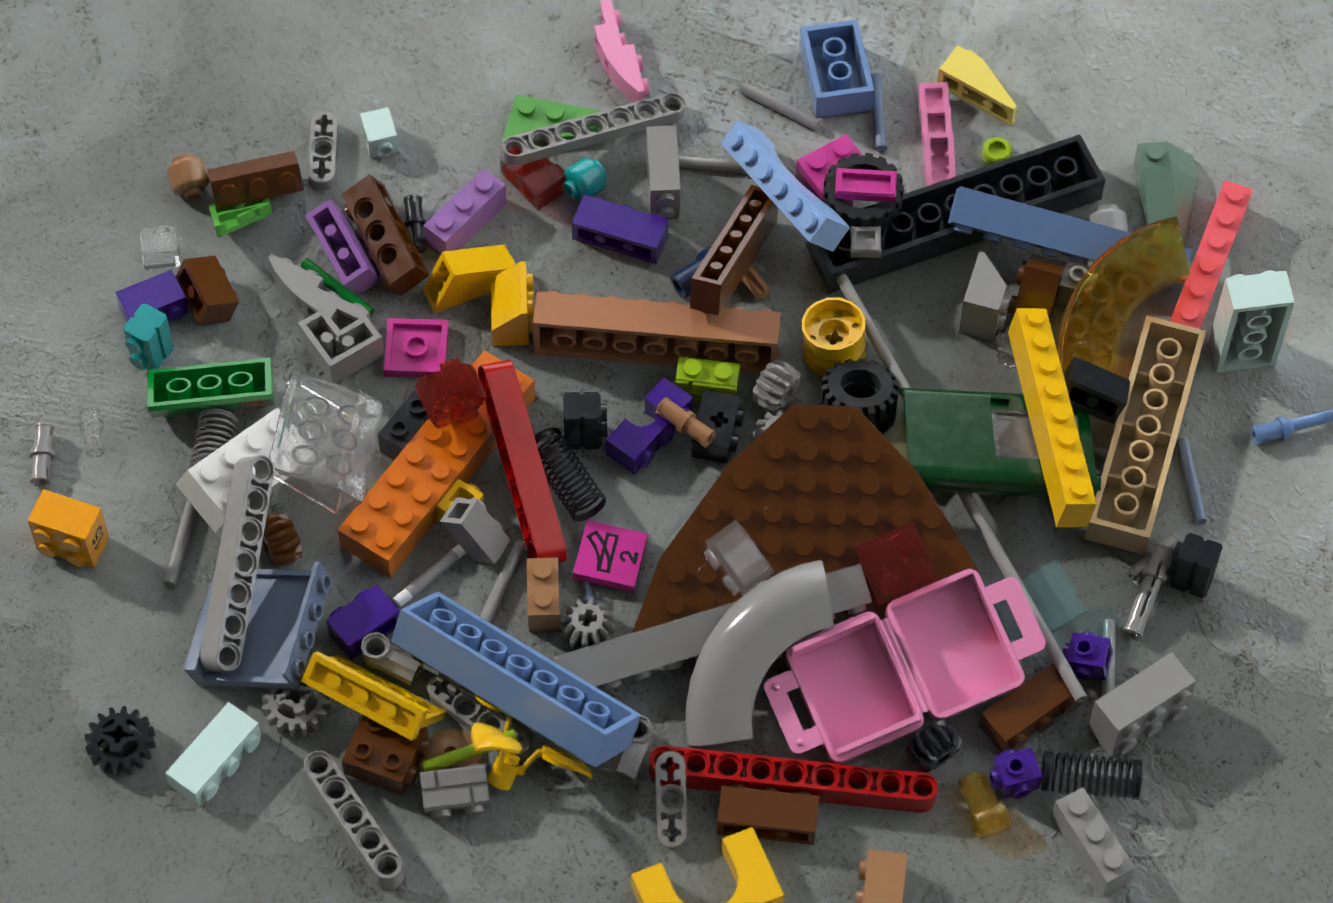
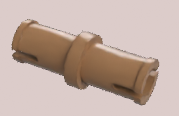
(685, 422)

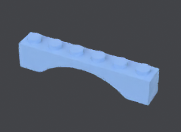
(805, 211)

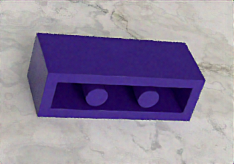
(620, 229)

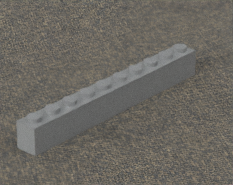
(684, 638)

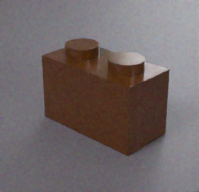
(207, 289)

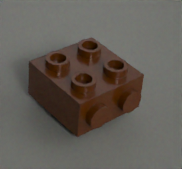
(384, 756)

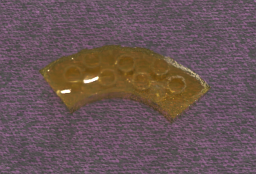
(1115, 288)

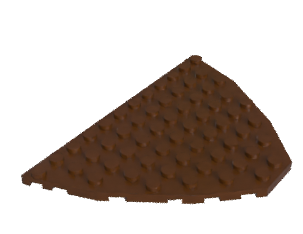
(802, 496)

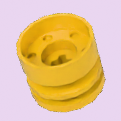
(832, 333)

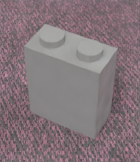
(663, 171)

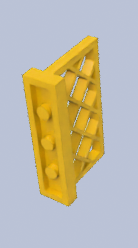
(371, 695)

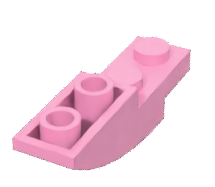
(617, 57)

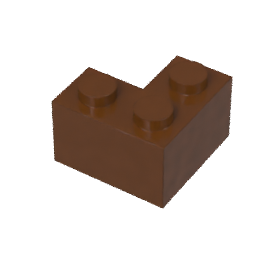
(1038, 283)

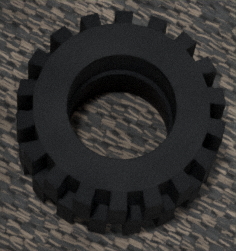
(865, 387)

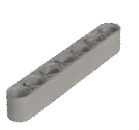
(227, 575)

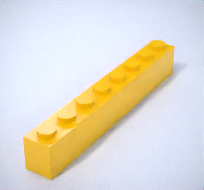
(1051, 418)

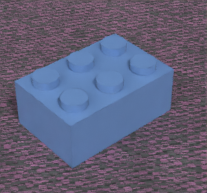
(836, 68)

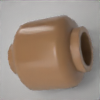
(188, 176)

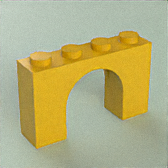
(747, 864)

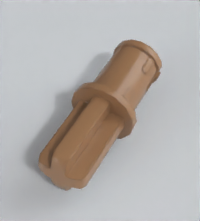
(755, 282)

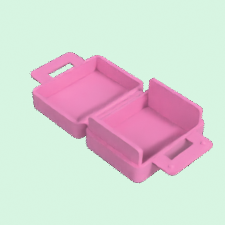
(930, 654)

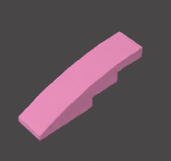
(936, 132)

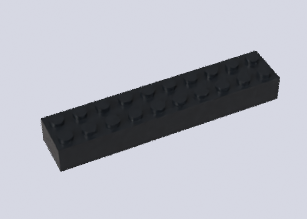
(1049, 178)

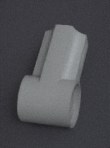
(392, 660)
(628, 763)

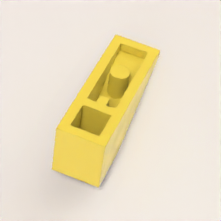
(976, 84)

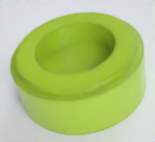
(996, 150)

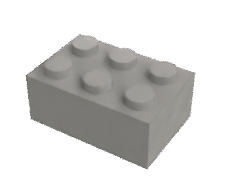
(1142, 705)

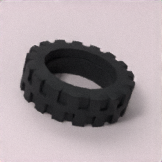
(856, 216)

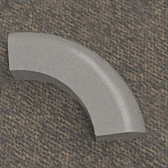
(747, 645)

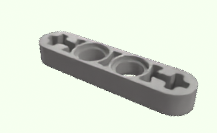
(480, 715)

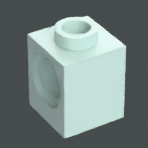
(379, 133)

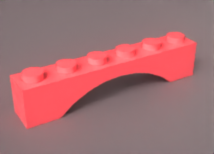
(1212, 255)

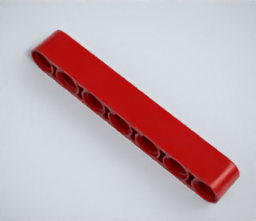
(522, 462)

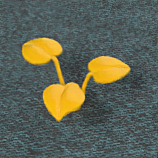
(506, 763)

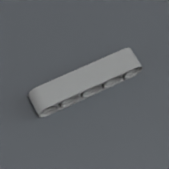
(356, 834)

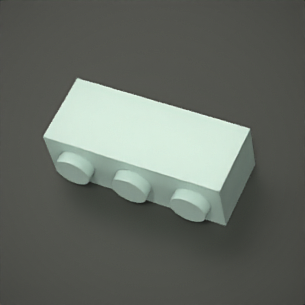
(214, 755)

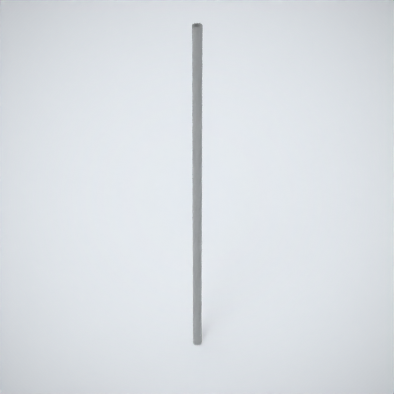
(970, 504)

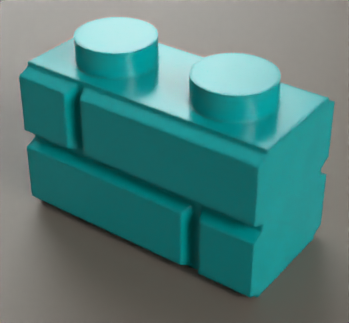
(148, 338)

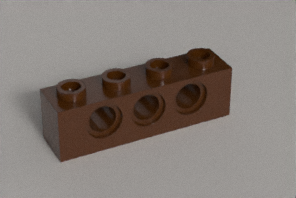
(372, 197)

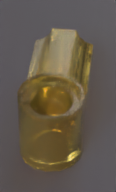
(986, 812)

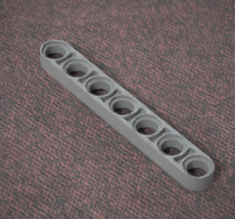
(584, 137)

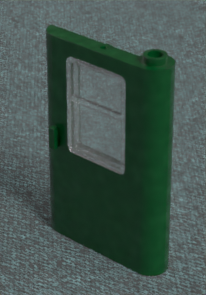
(980, 442)

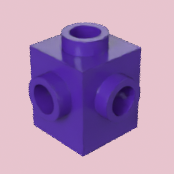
(1089, 655)
(1015, 773)

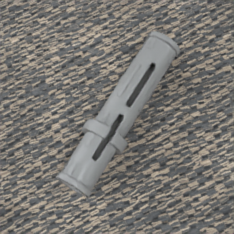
(1161, 559)

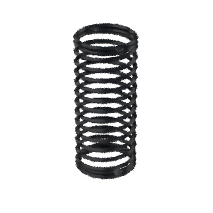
(572, 511)
(1136, 776)

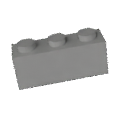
(1093, 842)

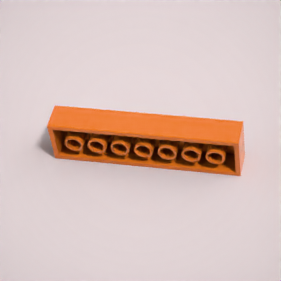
(405, 497)

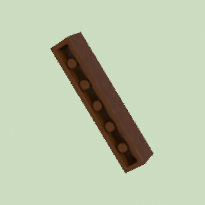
(733, 252)

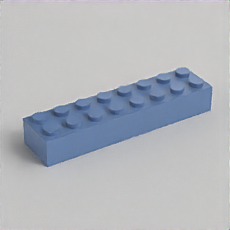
(516, 679)

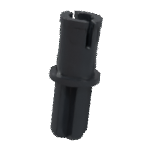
(414, 221)

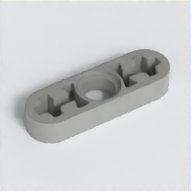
(328, 160)
(660, 807)

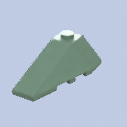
(1165, 182)

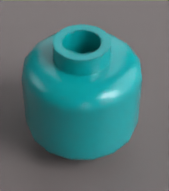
(584, 178)

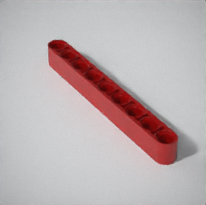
(809, 774)

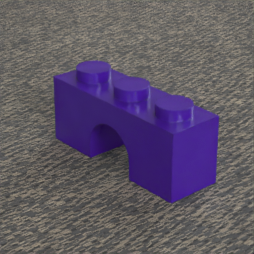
(636, 445)

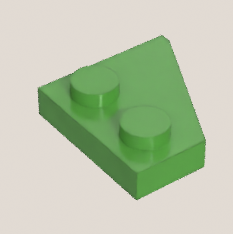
(237, 216)

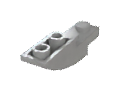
(308, 295)

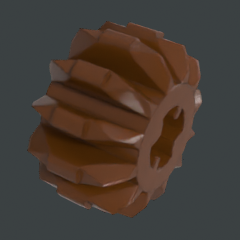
(281, 540)

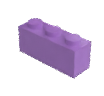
(465, 213)
(343, 247)

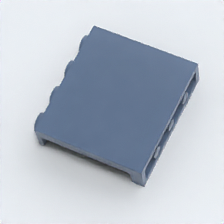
(278, 631)

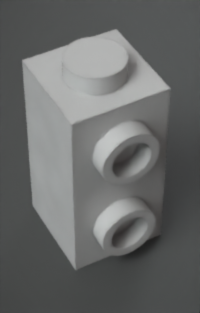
(475, 530)

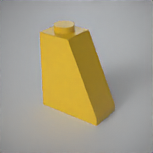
(464, 275)

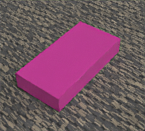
(865, 185)

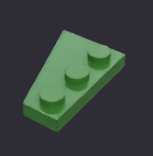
(535, 113)

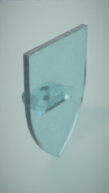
(1052, 596)

